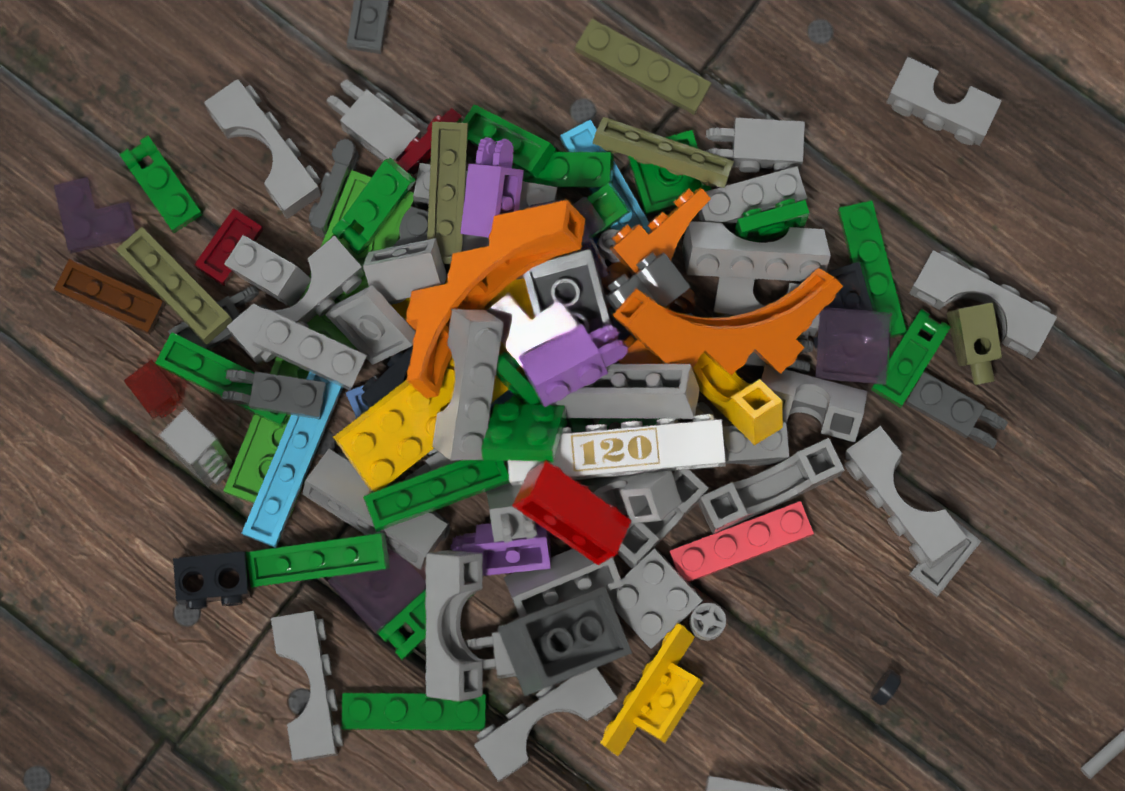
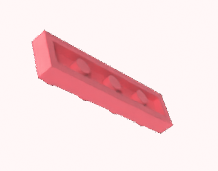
(741, 542)

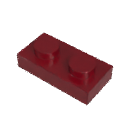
(222, 244)

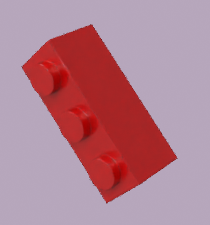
(572, 513)

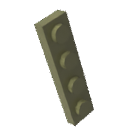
(643, 66)
(663, 152)
(447, 186)
(174, 285)

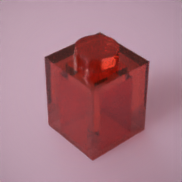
(153, 390)

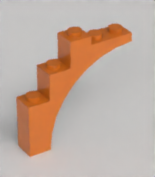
(635, 244)
(477, 275)
(730, 340)

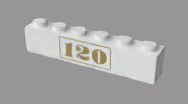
(634, 449)

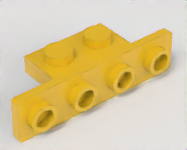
(659, 696)

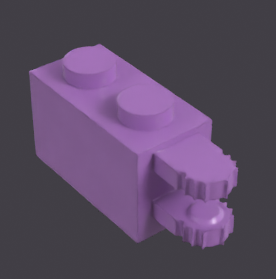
(490, 187)
(571, 361)
(507, 557)

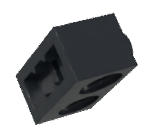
(212, 569)

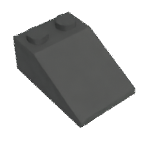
(576, 283)
(564, 640)

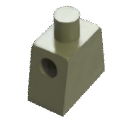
(978, 325)

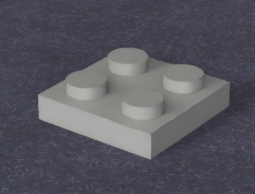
(372, 325)
(654, 598)

